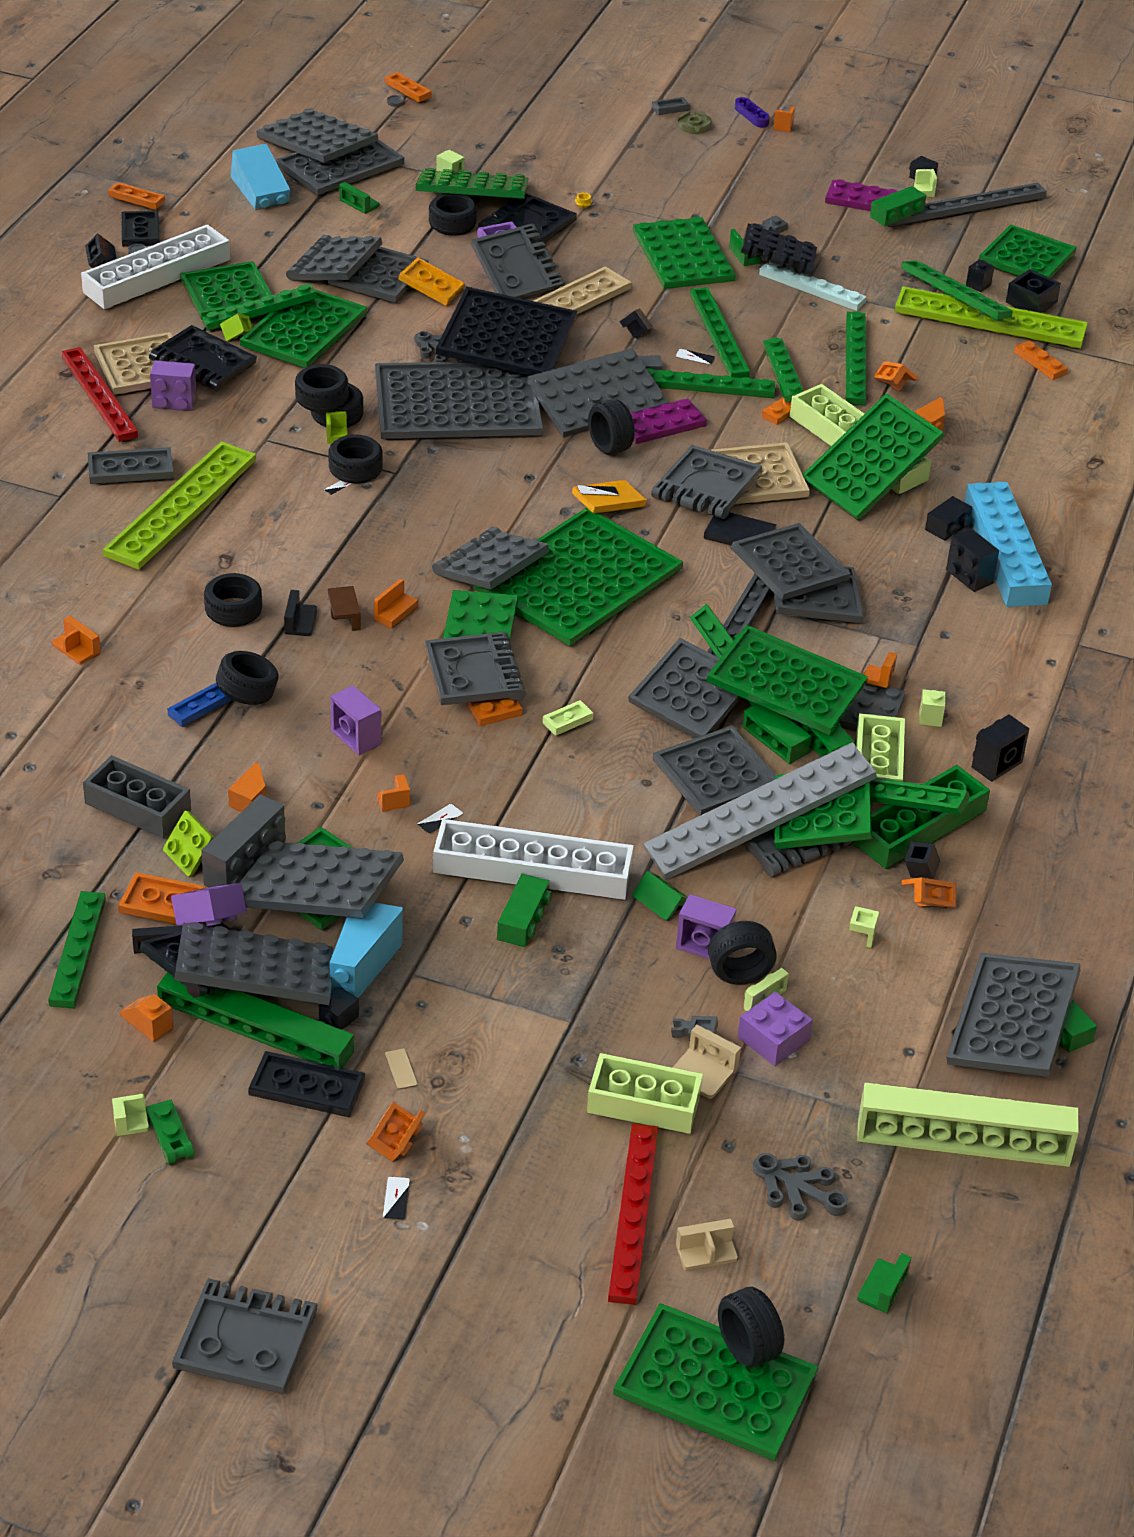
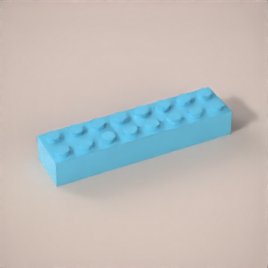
(1019, 567)

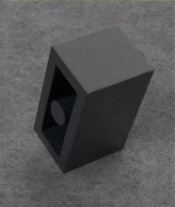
(948, 518)

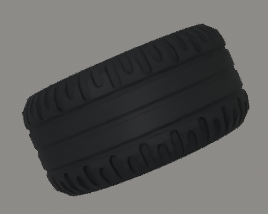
(452, 214)
(324, 376)
(352, 407)
(611, 426)
(355, 470)
(233, 586)
(247, 677)
(736, 937)
(751, 1327)

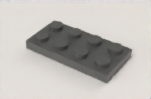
(130, 465)

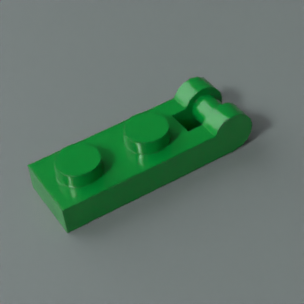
(169, 1131)

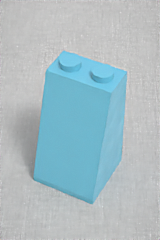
(259, 176)
(366, 947)

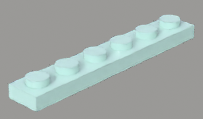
(814, 286)

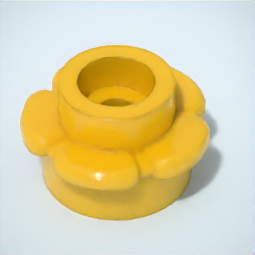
(583, 200)

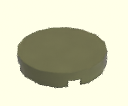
(694, 123)

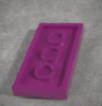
(854, 194)
(666, 420)

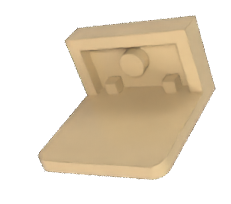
(712, 1057)

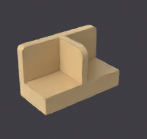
(706, 1244)

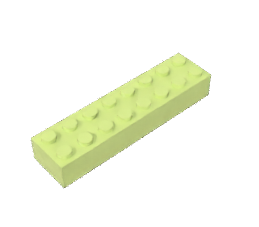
(832, 416)
(967, 1124)

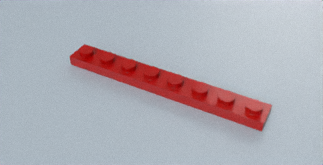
(99, 394)
(633, 1215)

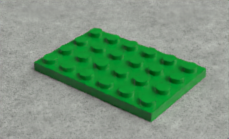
(472, 184)
(683, 252)
(304, 330)
(872, 456)
(787, 679)
(694, 1379)

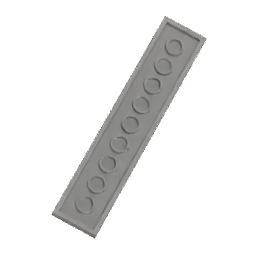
(759, 810)

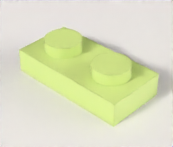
(567, 717)
(771, 983)

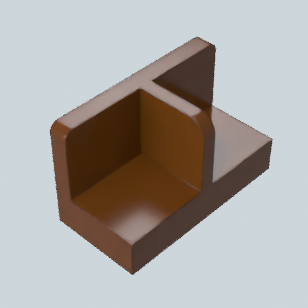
(345, 605)

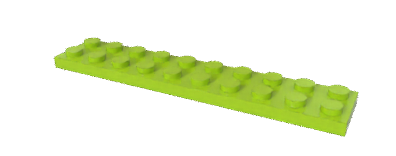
(1022, 324)
(179, 505)

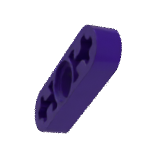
(752, 112)

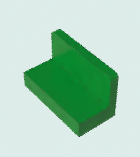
(357, 198)
(736, 245)
(659, 895)
(884, 1283)

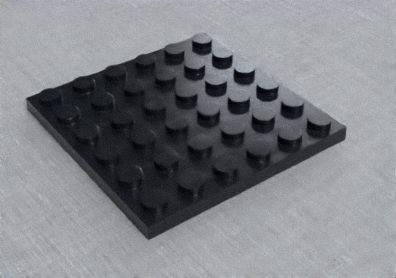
(506, 332)

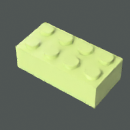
(882, 744)
(644, 1093)

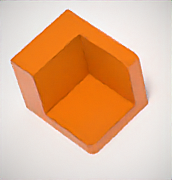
(784, 120)
(397, 797)

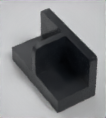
(636, 323)

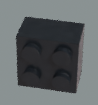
(1033, 292)
(972, 560)
(1000, 747)

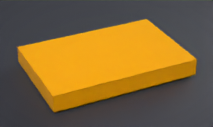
(431, 281)
(599, 503)

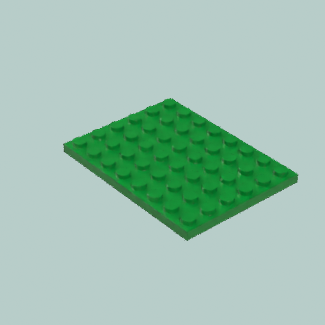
(586, 576)

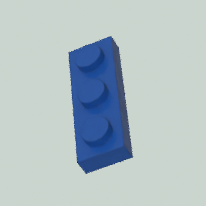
(197, 705)

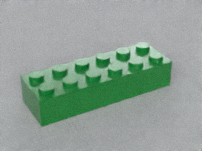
(898, 825)

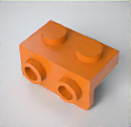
(394, 1131)

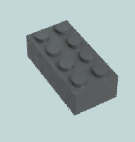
(136, 796)
(242, 842)

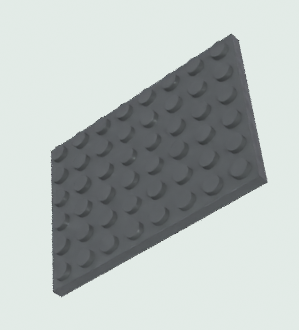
(454, 401)

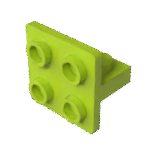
(187, 843)

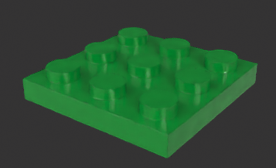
(480, 614)

